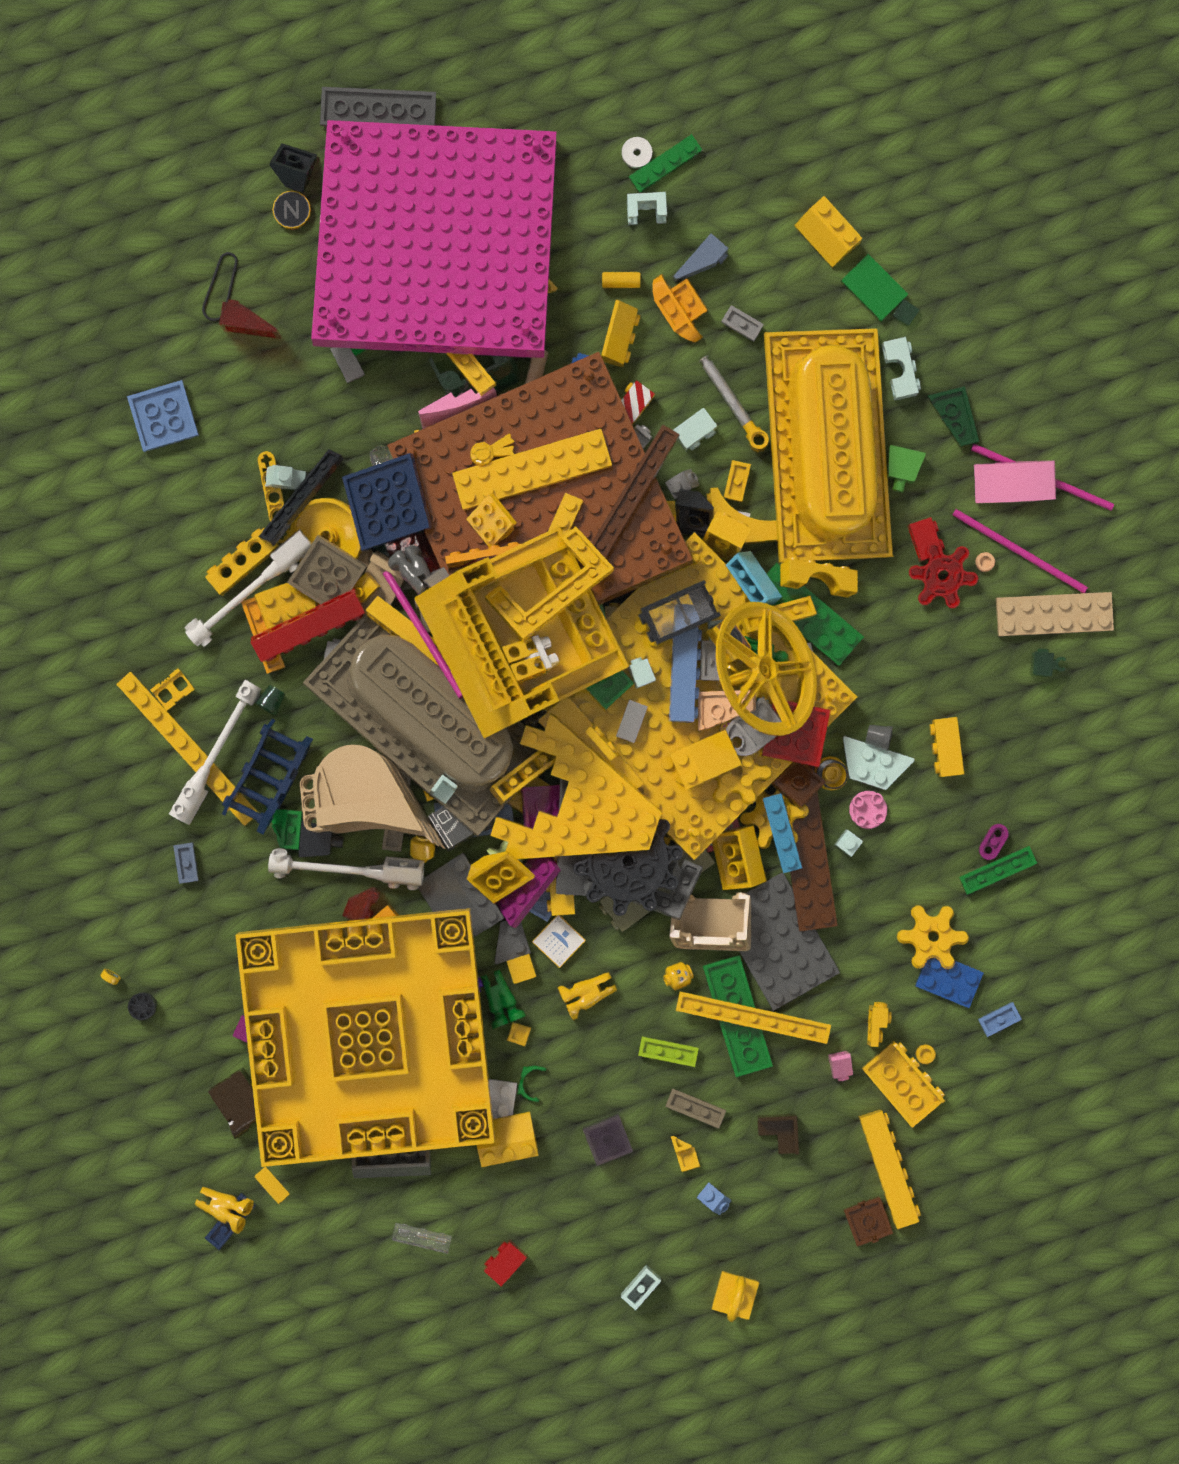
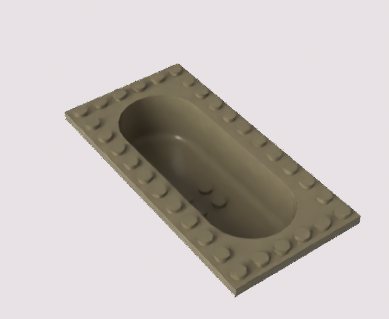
(417, 720)

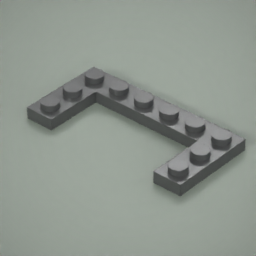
(676, 901)

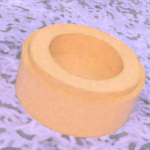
(984, 562)

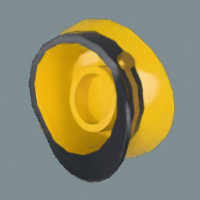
(833, 772)

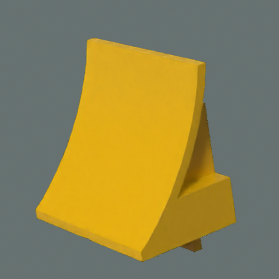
(473, 632)

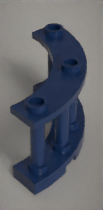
(282, 786)

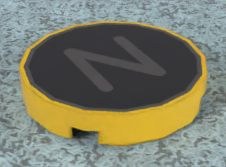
(291, 210)

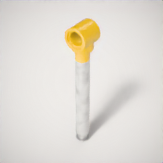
(734, 404)

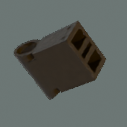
(235, 1101)

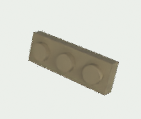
(695, 1108)

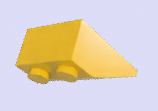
(726, 535)
(706, 759)
(498, 875)

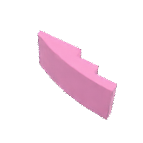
(450, 406)
(1015, 481)

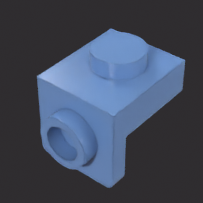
(714, 1199)

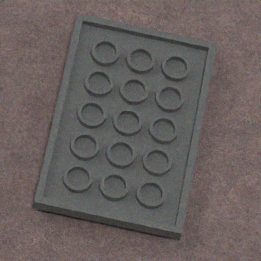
(780, 956)

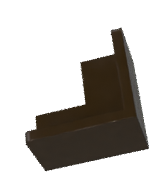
(785, 1128)

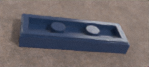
(222, 1231)

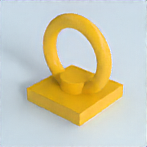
(735, 1296)

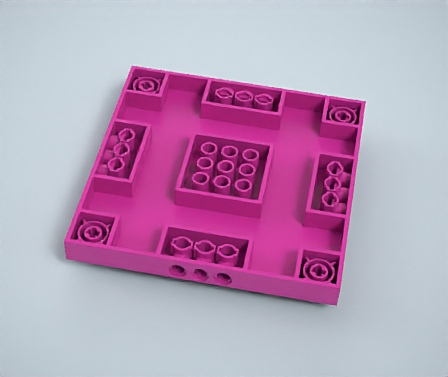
(434, 239)

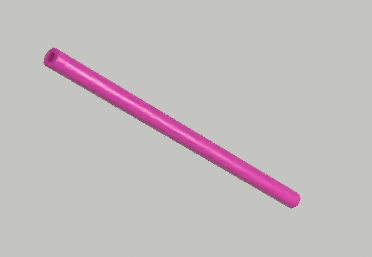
(1059, 484)
(1020, 551)
(422, 631)

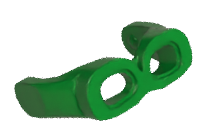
(525, 1070)

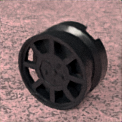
(142, 1006)

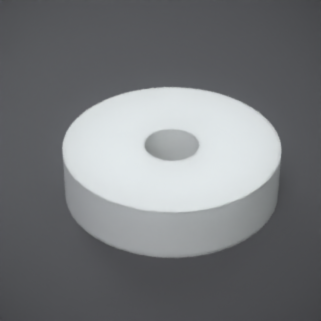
(632, 160)

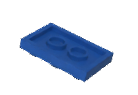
(954, 984)

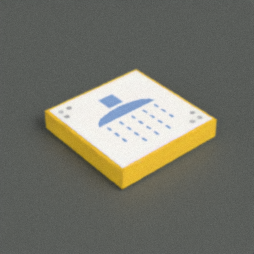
(558, 941)

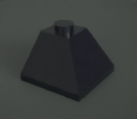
(293, 166)
(693, 512)

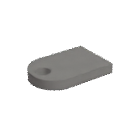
(751, 738)

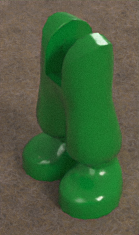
(499, 998)

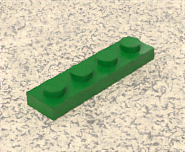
(665, 163)
(997, 870)

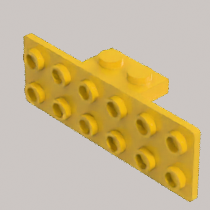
(593, 736)

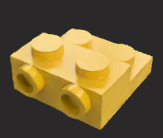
(877, 1018)

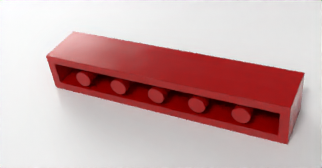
(308, 625)

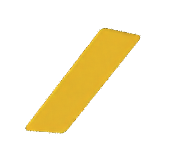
(271, 1185)

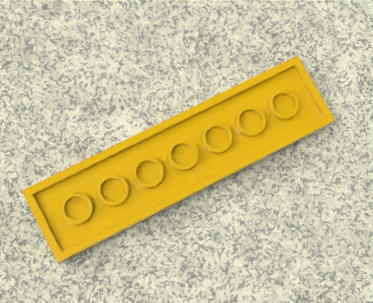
(533, 469)

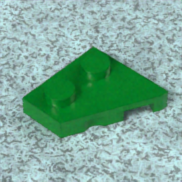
(287, 827)

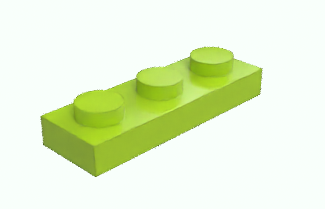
(668, 1051)

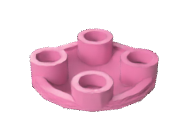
(868, 809)

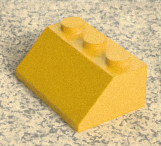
(828, 232)
(620, 334)
(738, 858)
(513, 1140)

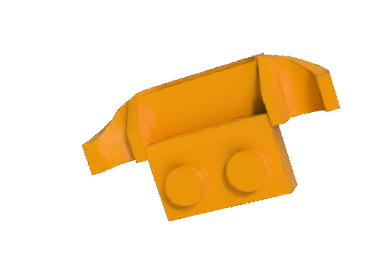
(679, 306)

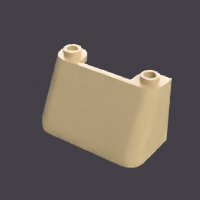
(714, 924)

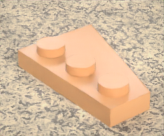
(716, 709)

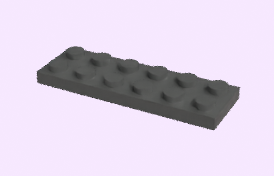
(377, 106)

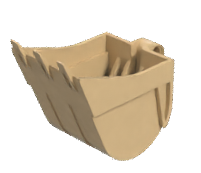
(362, 792)

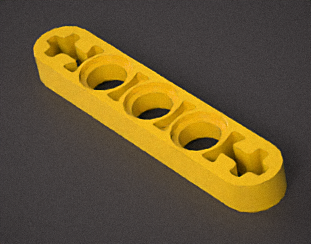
(271, 507)

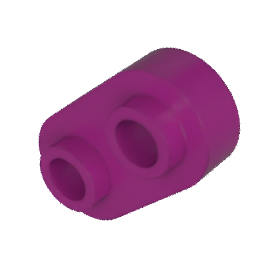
(993, 842)

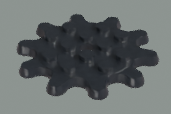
(635, 881)

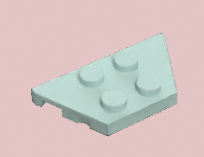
(872, 764)

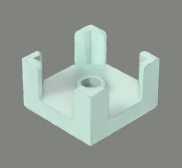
(646, 202)

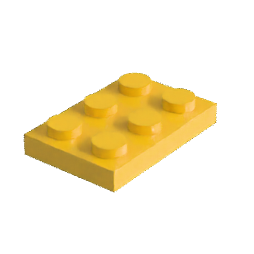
(282, 604)

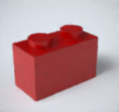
(922, 535)
(505, 1262)

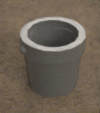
(879, 736)

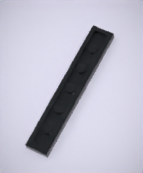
(301, 497)

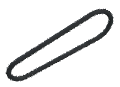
(213, 279)

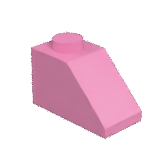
(841, 1065)

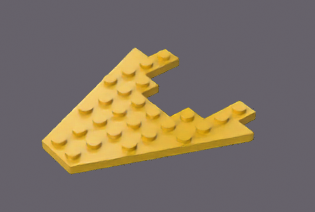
(597, 811)

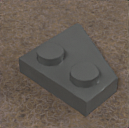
(511, 943)

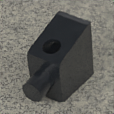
(318, 843)

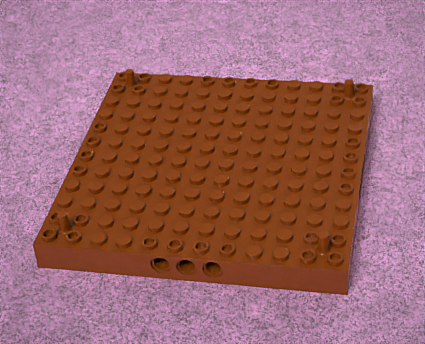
(538, 414)

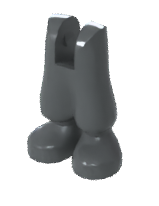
(411, 567)

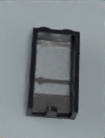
(678, 613)

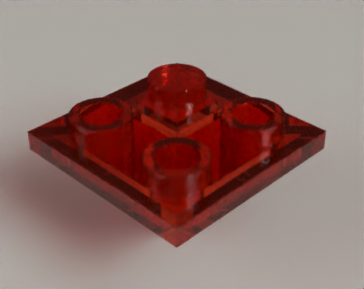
(360, 905)

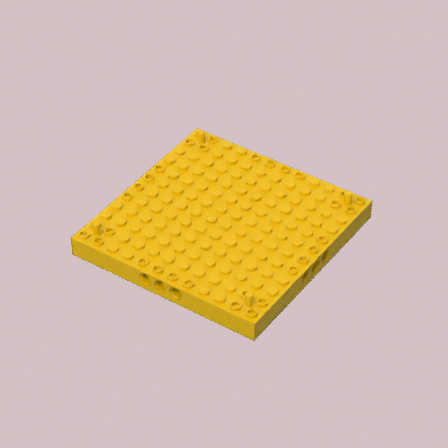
(692, 813)
(365, 1037)

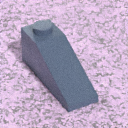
(704, 258)

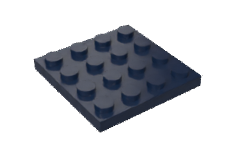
(387, 502)

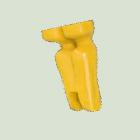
(589, 994)
(221, 1207)

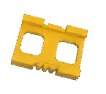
(169, 684)

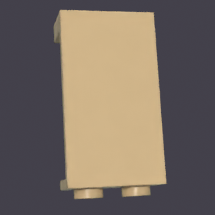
(377, 566)

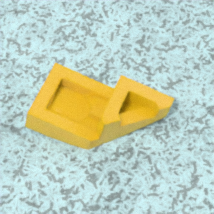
(686, 1155)

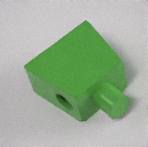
(903, 466)

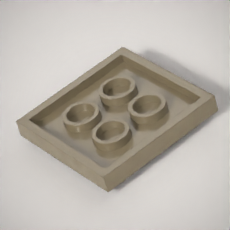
(326, 571)

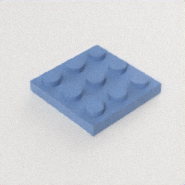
(163, 416)

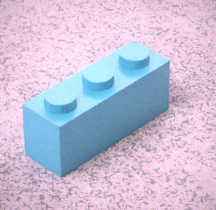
(753, 578)

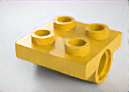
(492, 521)

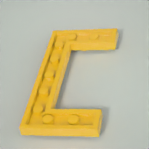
(527, 623)

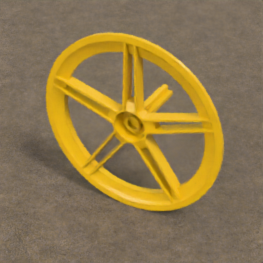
(764, 669)

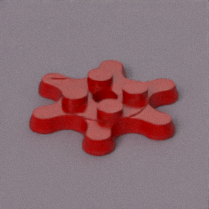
(949, 586)

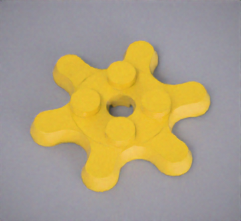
(744, 783)
(760, 819)
(928, 949)

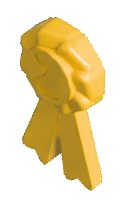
(483, 453)

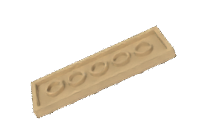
(1054, 614)

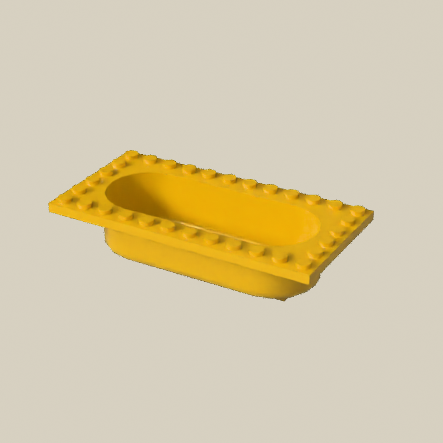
(828, 445)

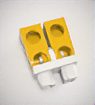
(528, 658)

